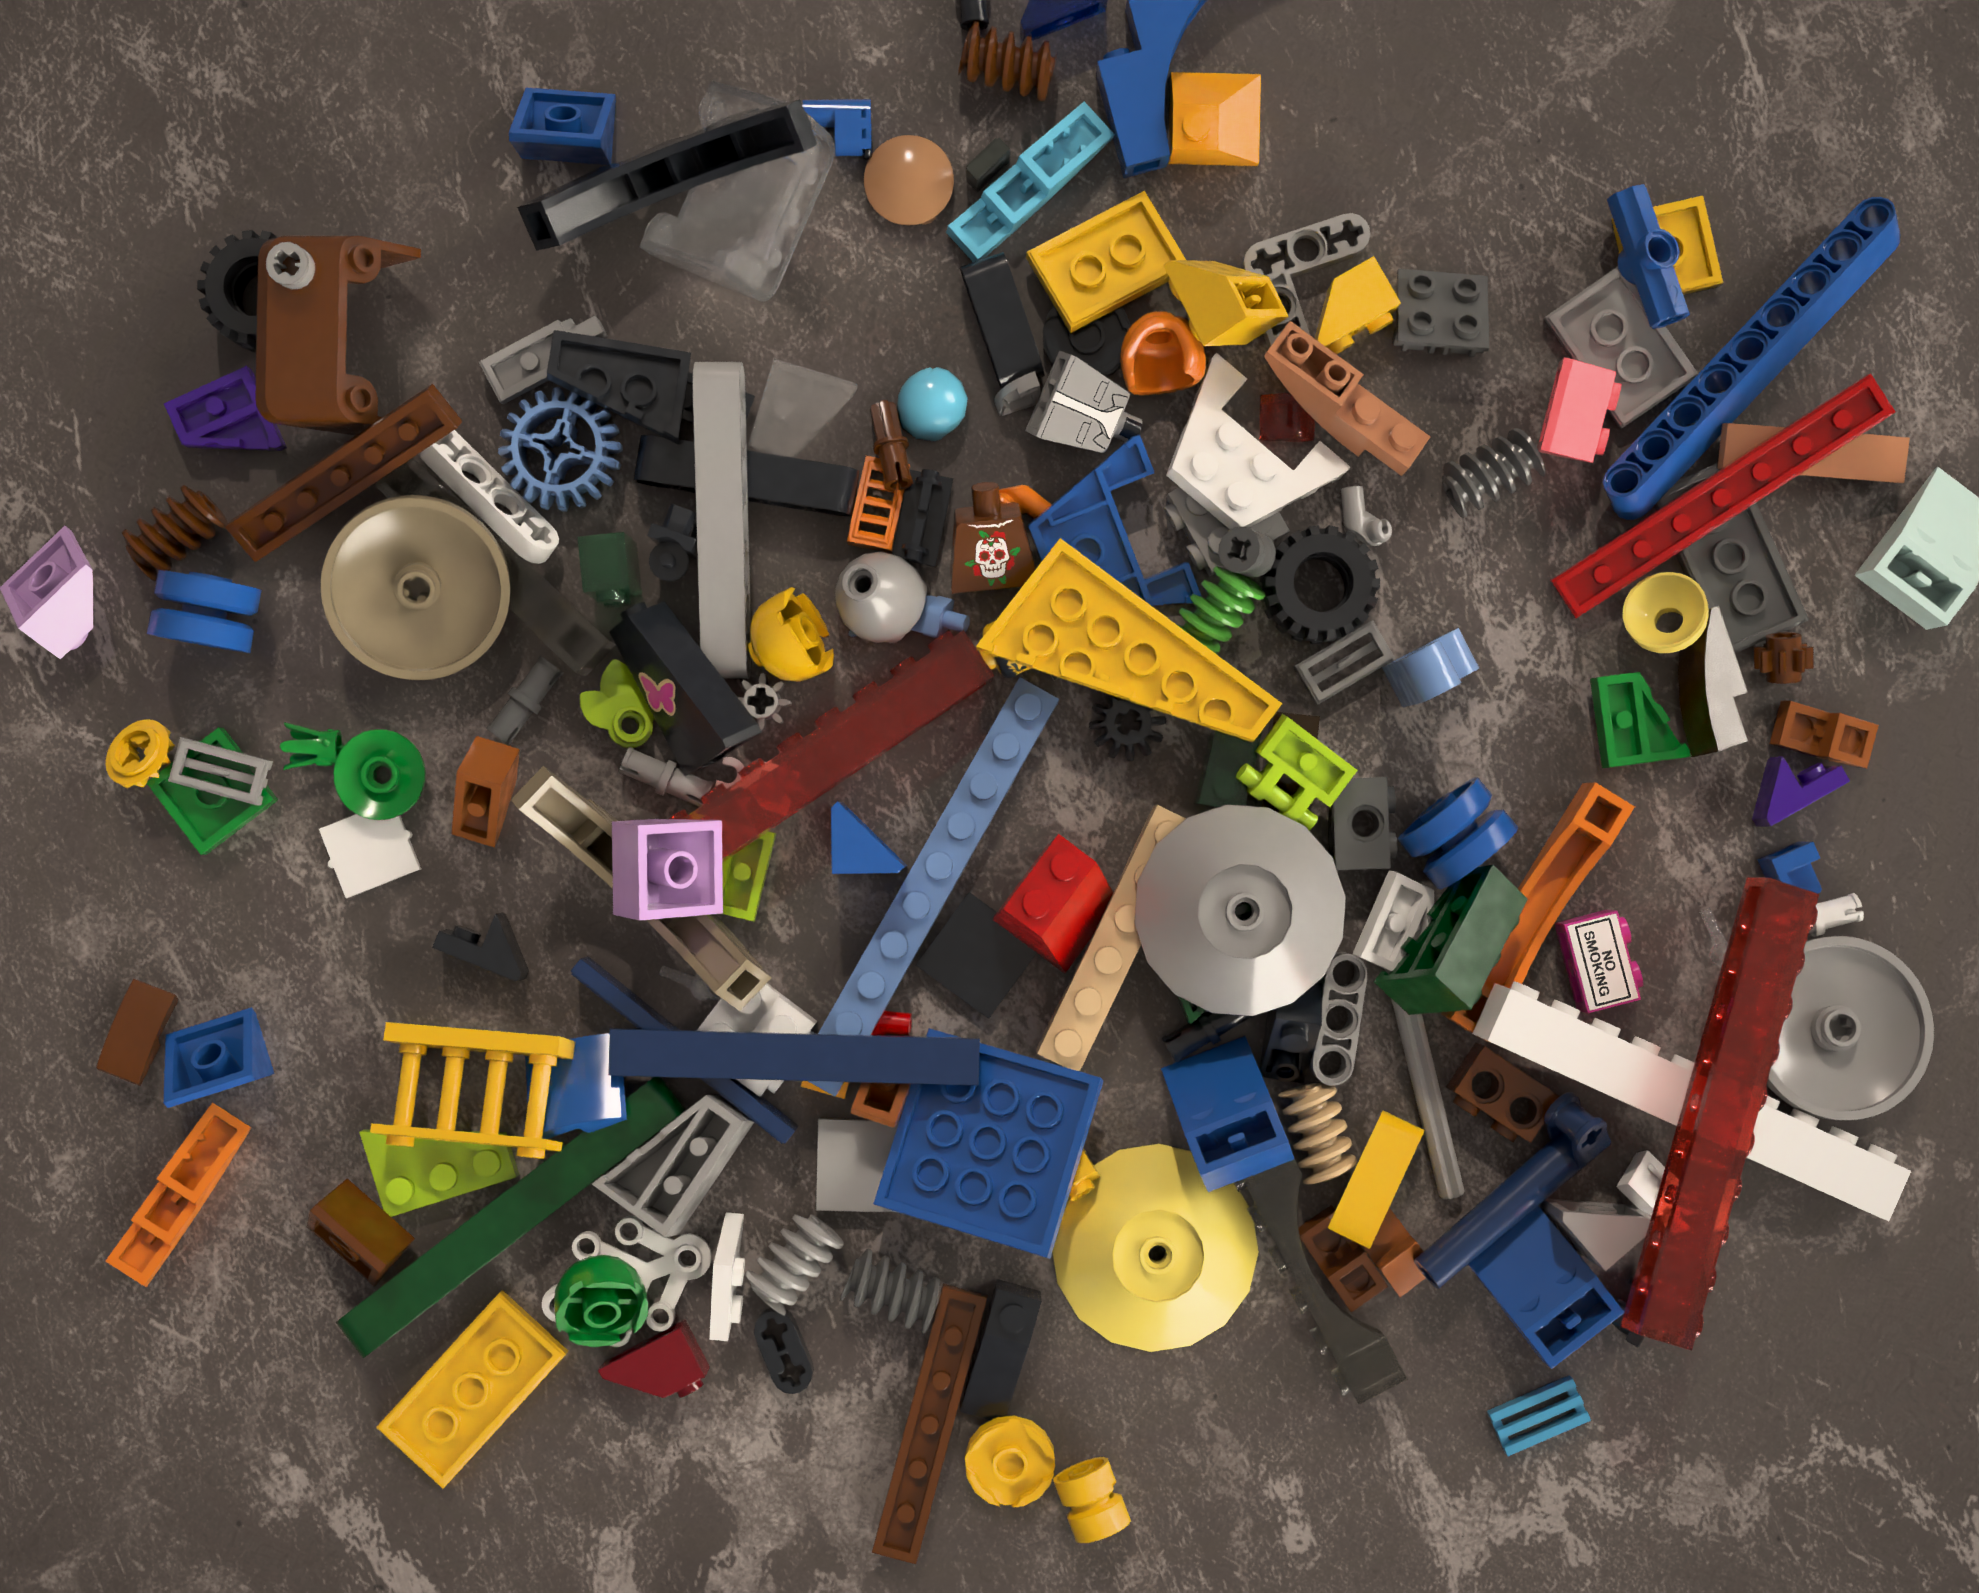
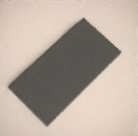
(1740, 572)

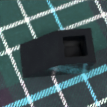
(1292, 1037)

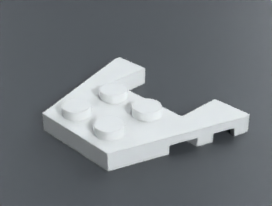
(1231, 468)

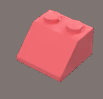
(1578, 411)

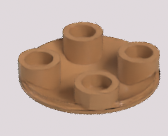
(908, 180)

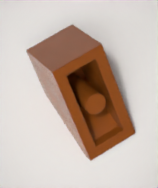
(484, 790)

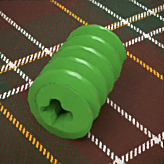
(1220, 608)

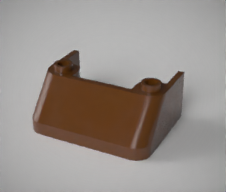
(305, 335)

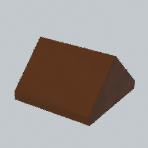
(359, 1231)

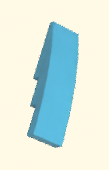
(1030, 182)

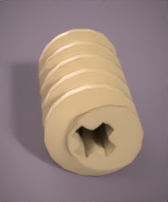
(1319, 1131)

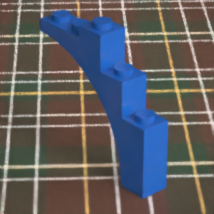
(1135, 82)

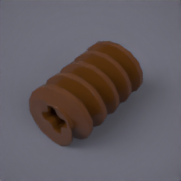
(1007, 61)
(173, 531)

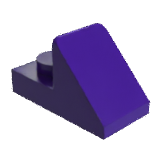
(1783, 795)

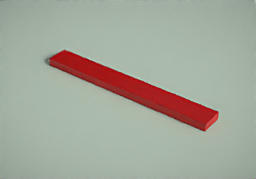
(1723, 495)

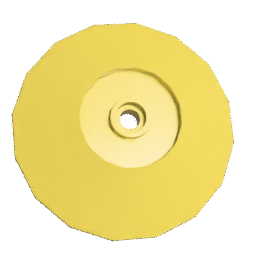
(1147, 1201)

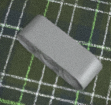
(1346, 1038)

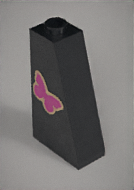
(682, 687)

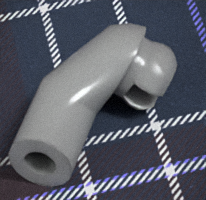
(1359, 521)

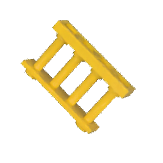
(456, 1047)

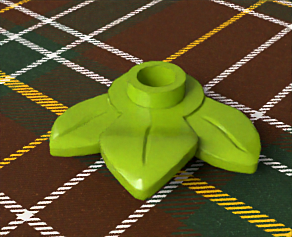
(615, 701)

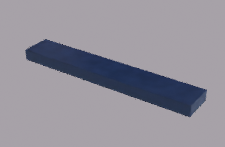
(645, 1017)

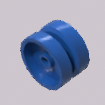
(204, 610)
(1461, 838)

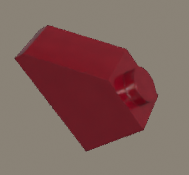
(660, 1364)

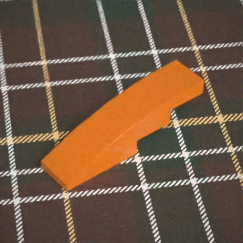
(179, 1194)

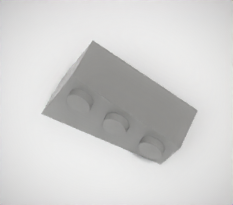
(678, 1166)

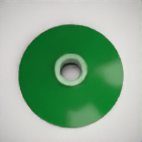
(357, 774)

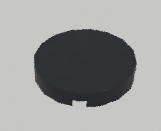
(1094, 343)

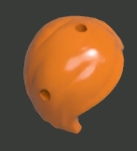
(1161, 355)

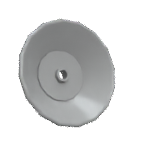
(1191, 898)

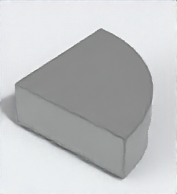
(1018, 394)

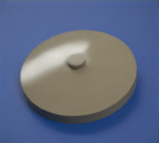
(415, 587)

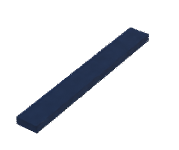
(794, 1056)

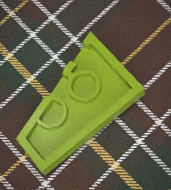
(433, 1170)

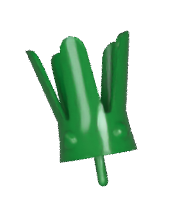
(312, 747)

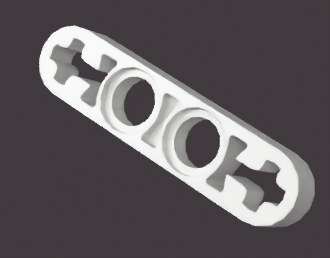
(492, 490)

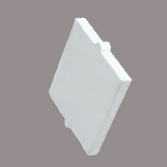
(369, 852)

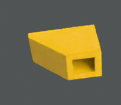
(1356, 303)

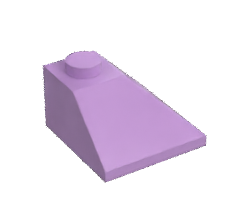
(53, 595)

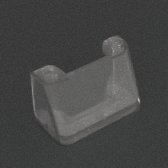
(747, 222)

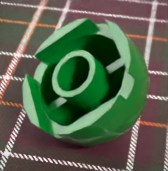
(600, 1301)

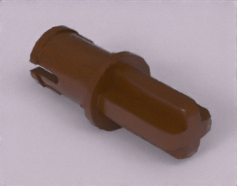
(890, 445)

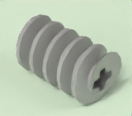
(794, 1261)

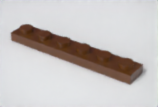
(344, 473)
(929, 1424)

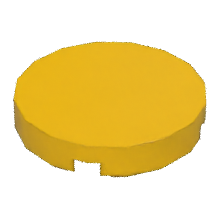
(1010, 1461)

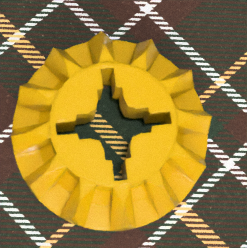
(123, 758)

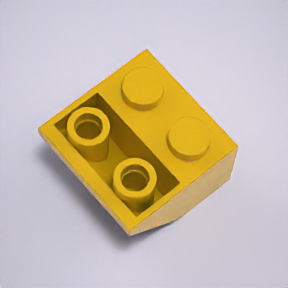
(1224, 301)

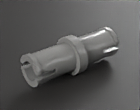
(664, 777)

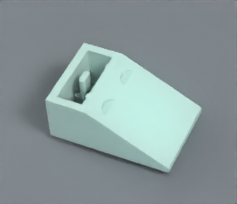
(1929, 553)

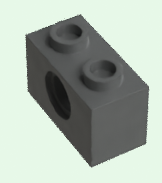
(1380, 845)

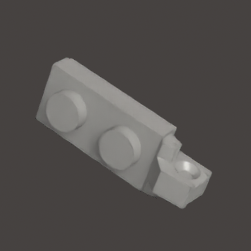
(525, 362)

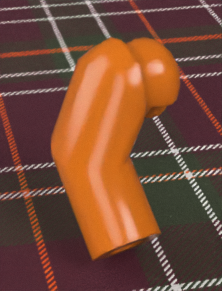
(1028, 499)

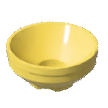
(1661, 595)

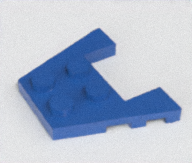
(1092, 526)

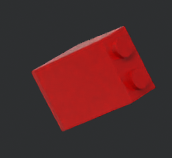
(1057, 903)

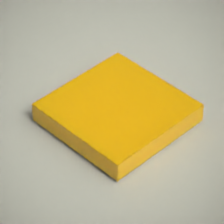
(1689, 225)

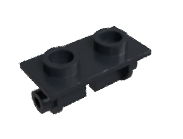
(922, 517)

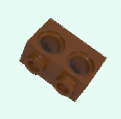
(1506, 1086)

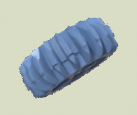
(524, 438)

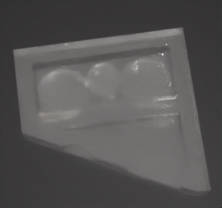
(796, 408)

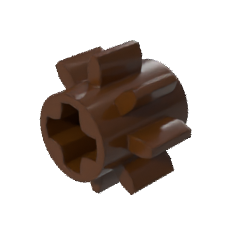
(1783, 657)

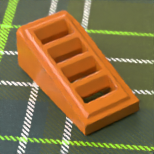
(871, 540)

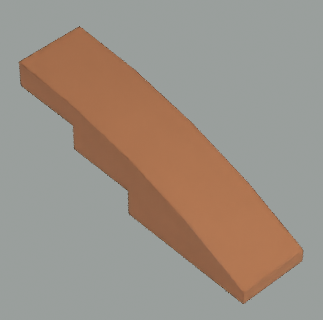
(1864, 458)

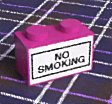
(1599, 960)

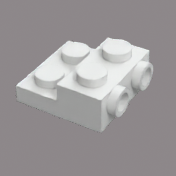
(765, 1012)

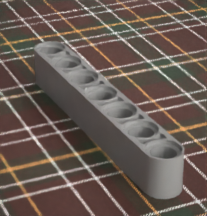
(722, 516)

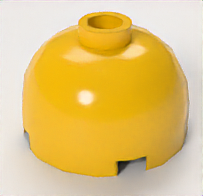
(788, 638)

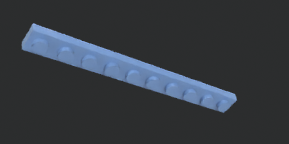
(939, 864)

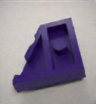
(224, 416)

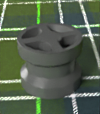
(1257, 556)

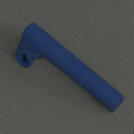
(1573, 1144)

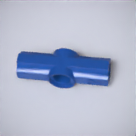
(1648, 256)

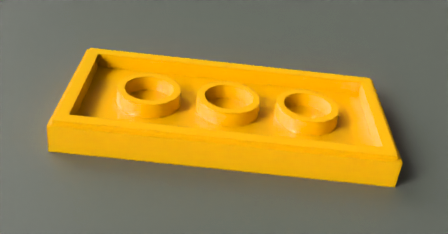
(472, 1389)

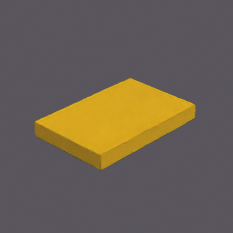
(1105, 261)

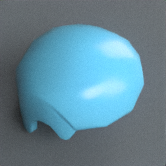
(931, 403)

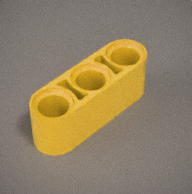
(1376, 1179)

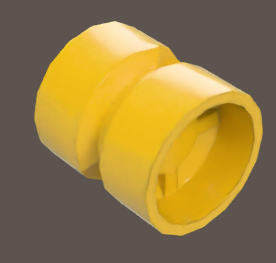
(1094, 1507)

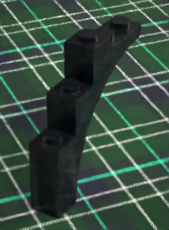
(666, 170)

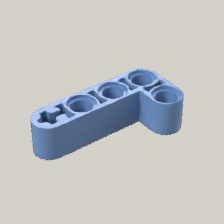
(1431, 669)

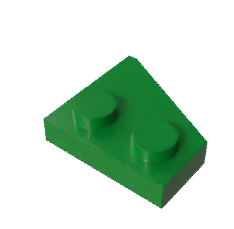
(1631, 723)

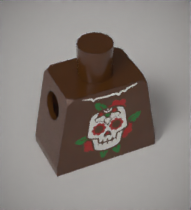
(989, 544)

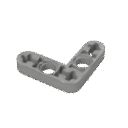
(1282, 277)

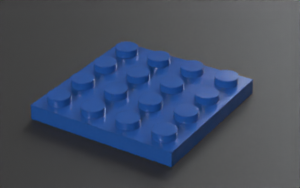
(993, 1152)

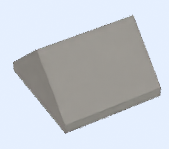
(1599, 1229)

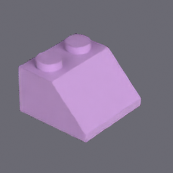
(667, 868)

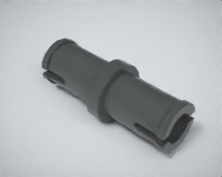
(524, 700)

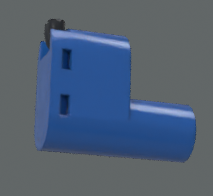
(851, 123)

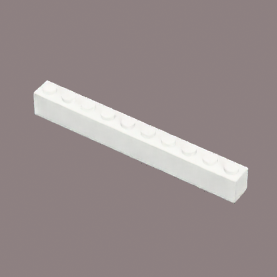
(1657, 1086)

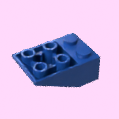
(1227, 1114)
(1545, 1288)

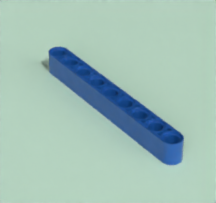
(1835, 273)

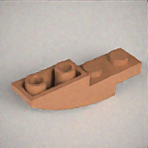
(1334, 399)

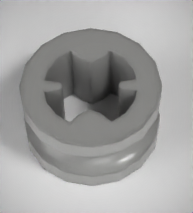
(278, 255)

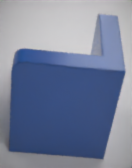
(1793, 866)

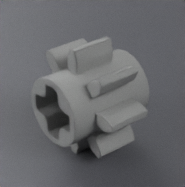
(770, 711)

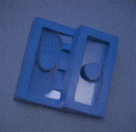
(581, 1090)

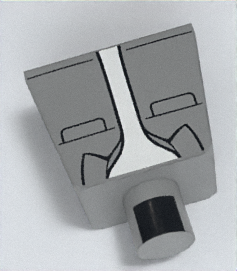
(1081, 407)

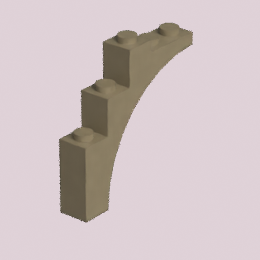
(698, 939)

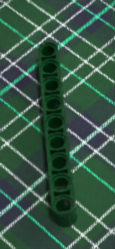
(507, 1219)

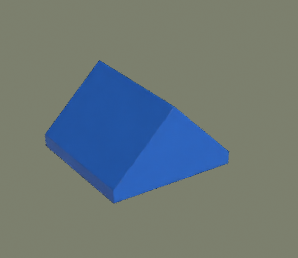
(564, 126)
(857, 848)
(214, 1057)

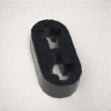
(774, 1354)

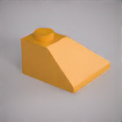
(1214, 119)

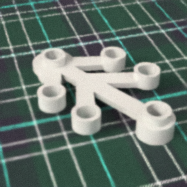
(667, 1264)

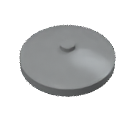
(1853, 1032)

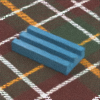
(1545, 1431)

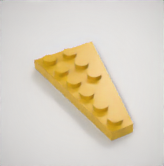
(1102, 635)

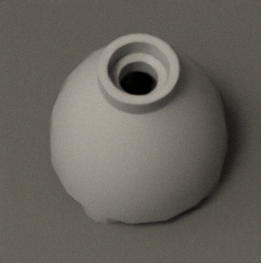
(891, 603)

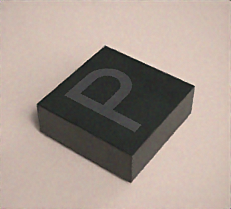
(987, 164)

